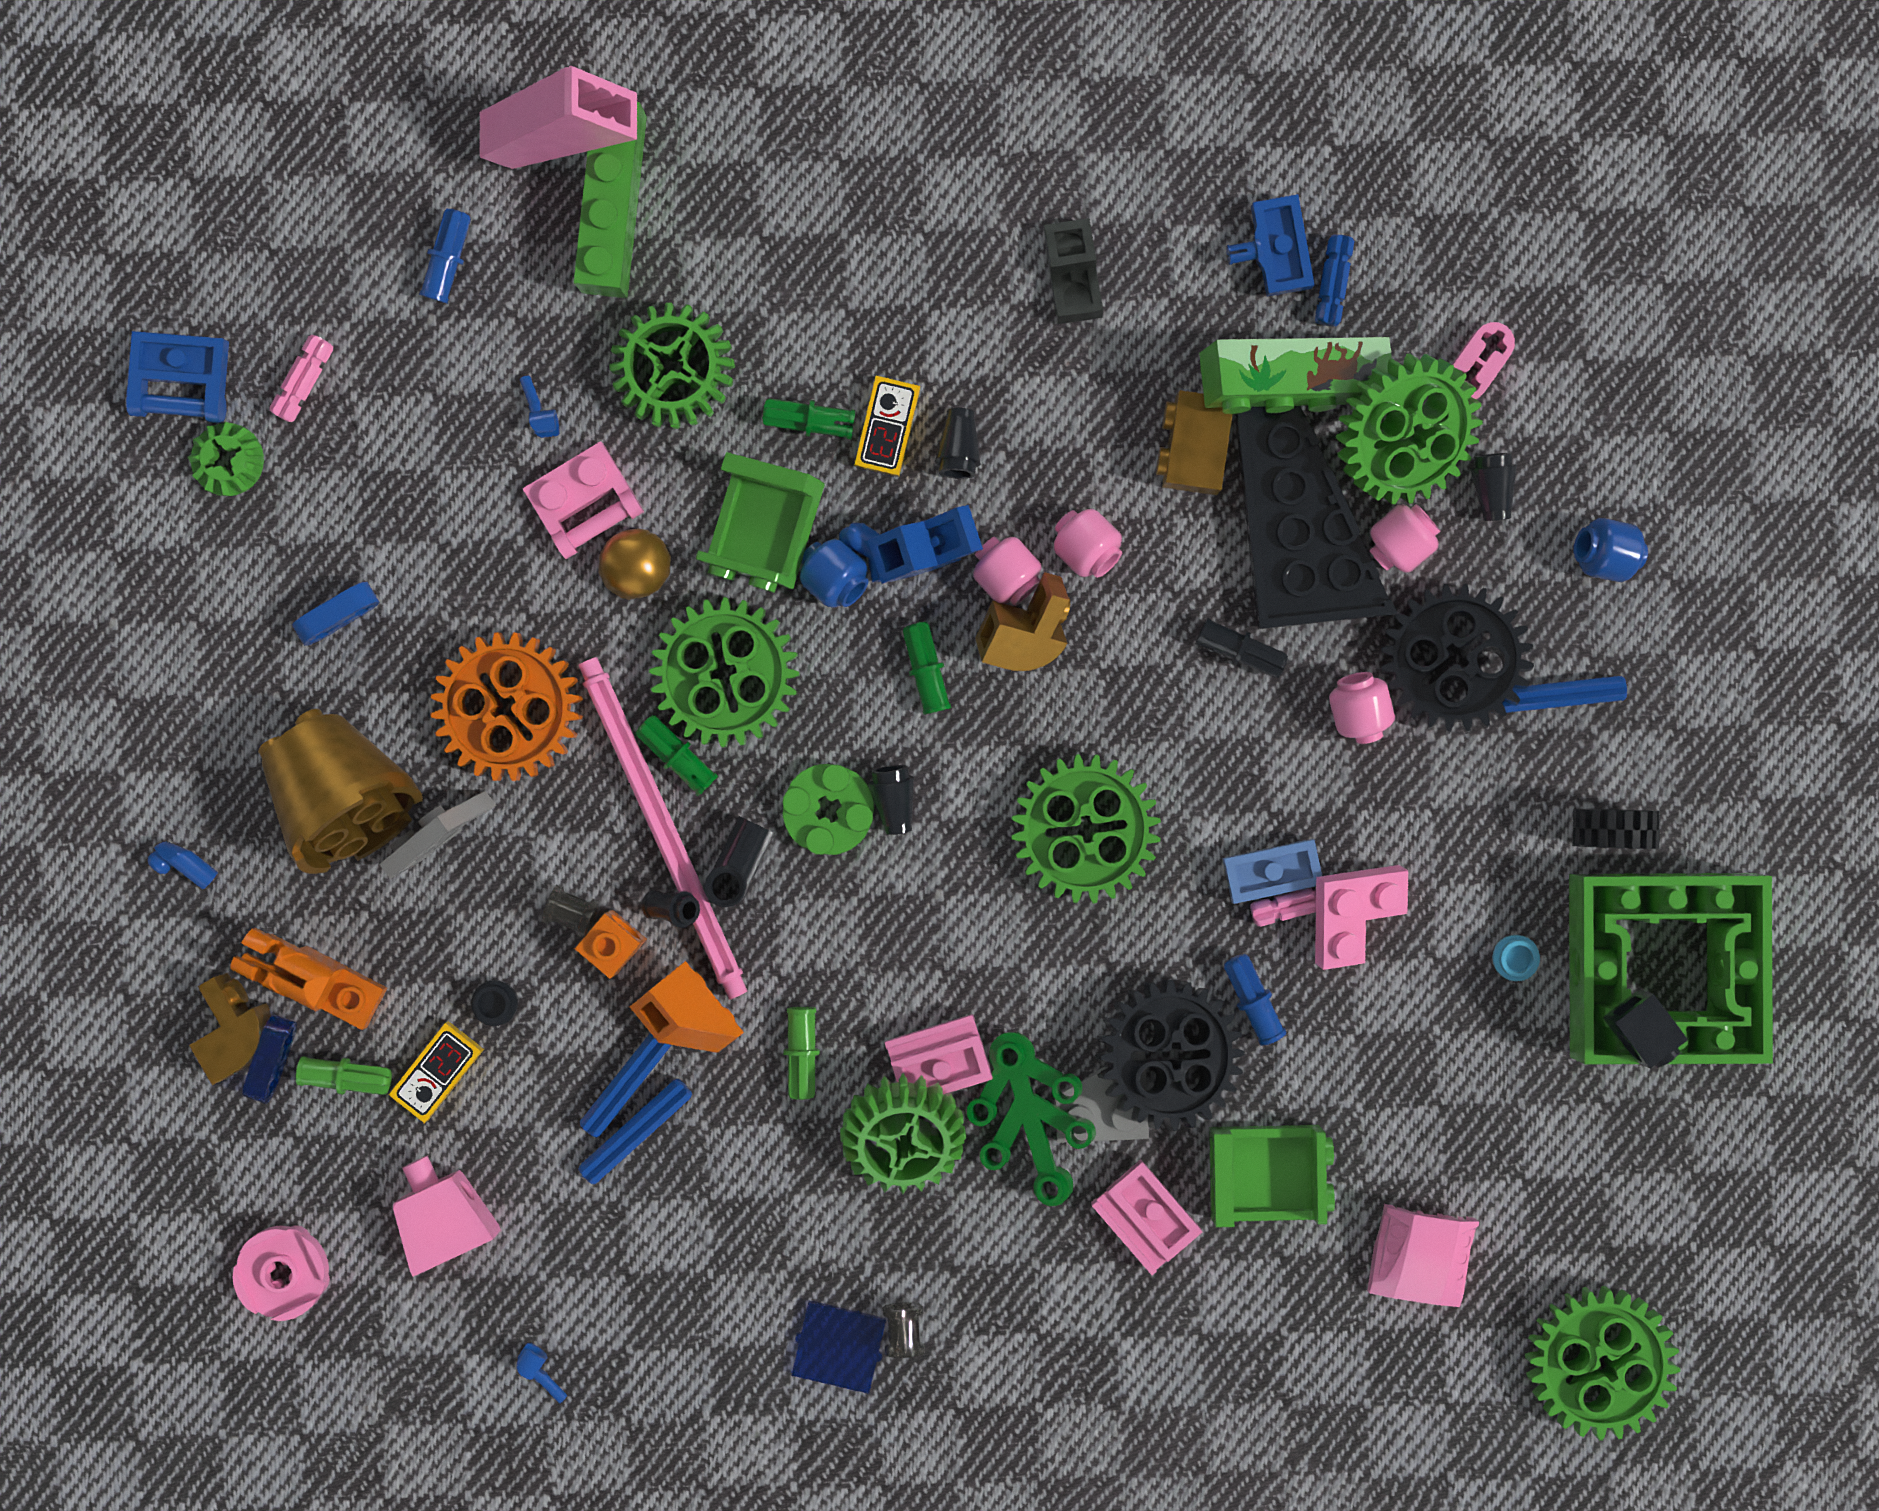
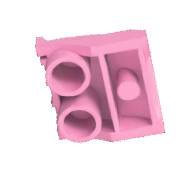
(1421, 1256)

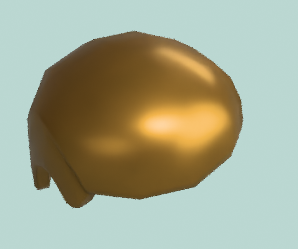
(634, 564)

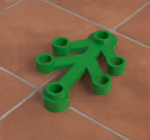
(1030, 1111)

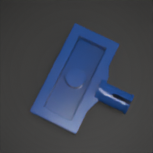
(1277, 246)

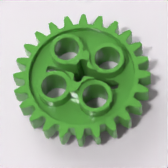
(1409, 428)
(684, 684)
(1081, 786)
(1618, 1400)

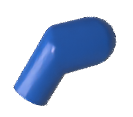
(184, 860)

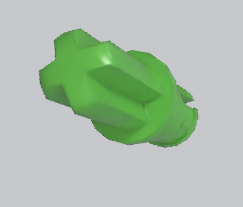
(801, 1052)
(343, 1076)

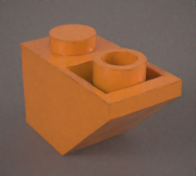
(686, 1013)

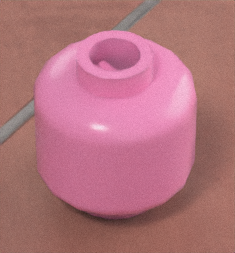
(1404, 538)
(1087, 543)
(1007, 570)
(1362, 707)

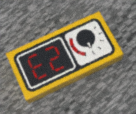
(887, 426)
(436, 1072)

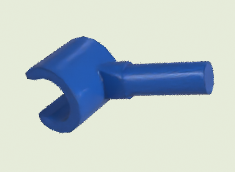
(544, 422)
(529, 1366)

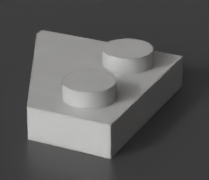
(437, 829)
(1102, 1110)

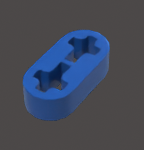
(335, 613)

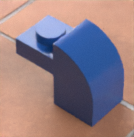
(925, 545)

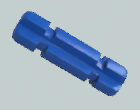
(1334, 280)

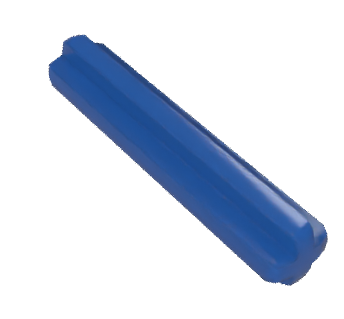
(1569, 694)
(623, 1086)
(635, 1131)

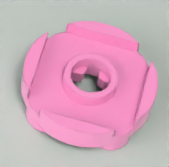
(272, 1297)

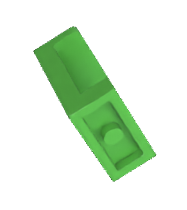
(763, 523)
(1270, 1174)

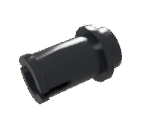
(677, 908)

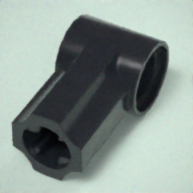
(740, 858)

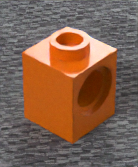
(610, 943)

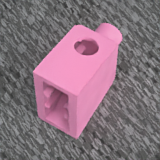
(440, 1217)

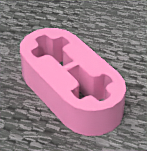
(1494, 362)

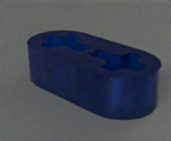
(269, 1059)

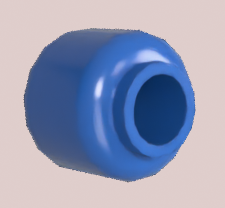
(1610, 550)
(833, 573)

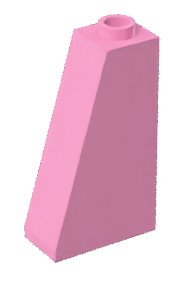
(557, 119)

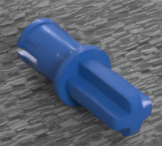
(445, 255)
(1254, 999)

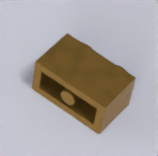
(1195, 445)

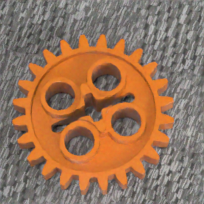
(474, 732)

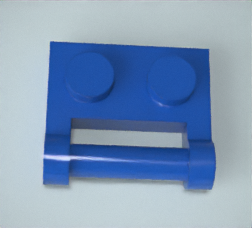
(178, 361)

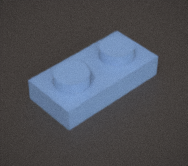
(1272, 871)

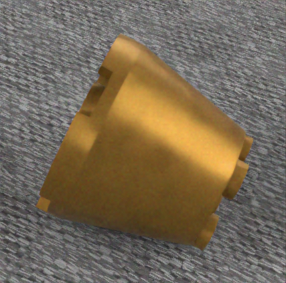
(334, 791)

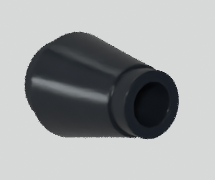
(958, 445)
(1494, 484)
(893, 796)

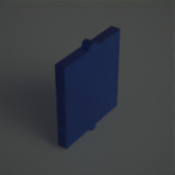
(838, 1347)

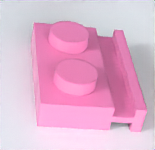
(942, 1054)
(1146, 1217)

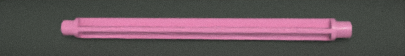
(661, 824)

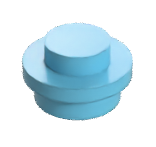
(1516, 957)

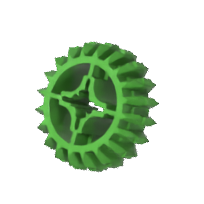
(683, 346)
(888, 1114)

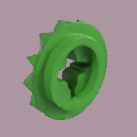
(246, 464)

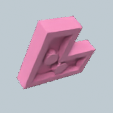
(1346, 903)

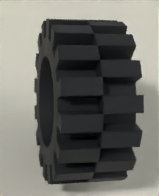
(1616, 828)

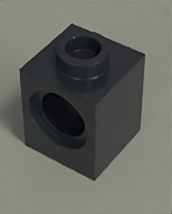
(1646, 1029)

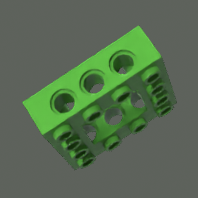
(1739, 961)

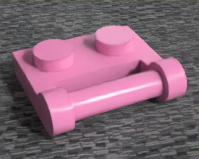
(576, 487)

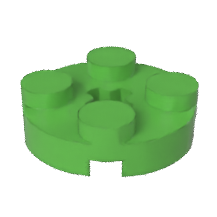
(835, 783)

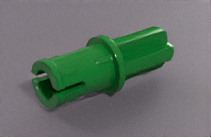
(808, 418)
(926, 668)
(676, 755)

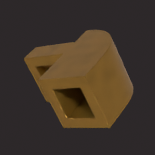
(1029, 637)
(235, 1042)

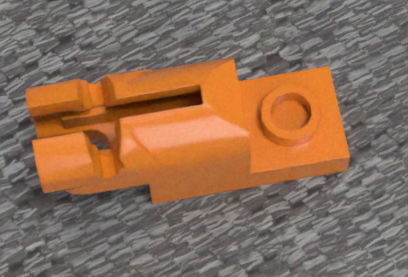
(310, 978)

